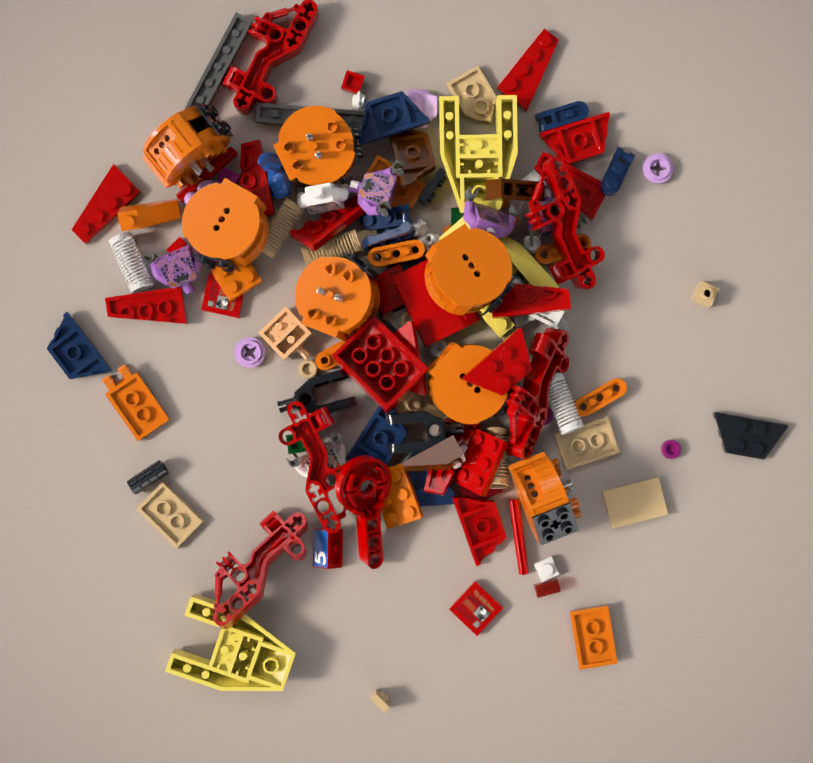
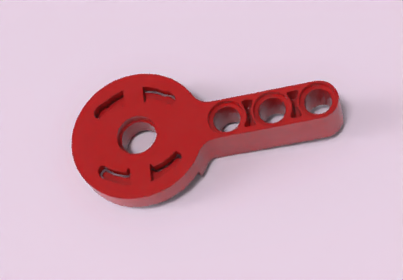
(364, 504)

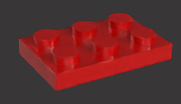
(482, 462)

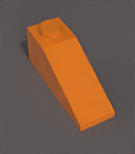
(148, 214)

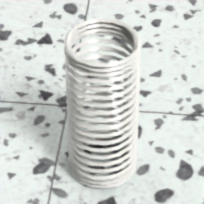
(120, 241)
(573, 426)

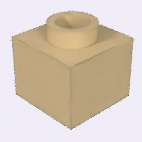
(699, 297)

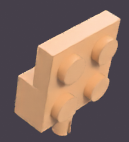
(286, 334)

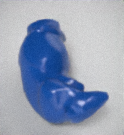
(277, 176)

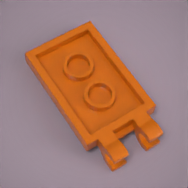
(135, 403)

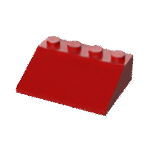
(429, 318)
(380, 364)

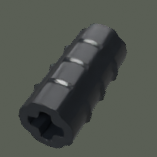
(147, 477)

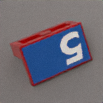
(327, 549)

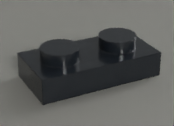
(438, 180)

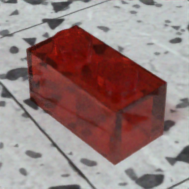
(546, 588)

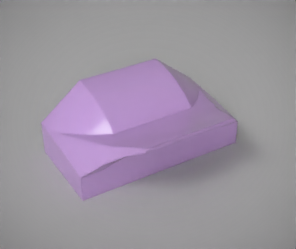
(425, 102)

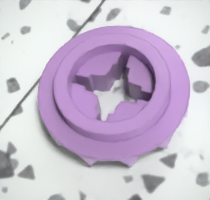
(664, 163)
(240, 352)

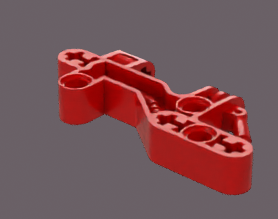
(275, 52)
(564, 222)
(531, 401)
(308, 432)
(257, 569)

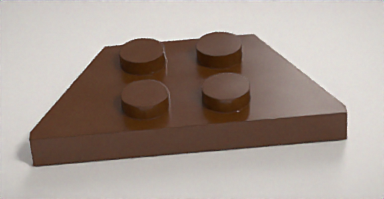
(416, 153)

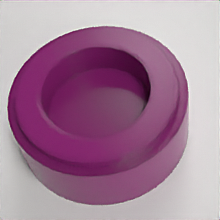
(670, 449)

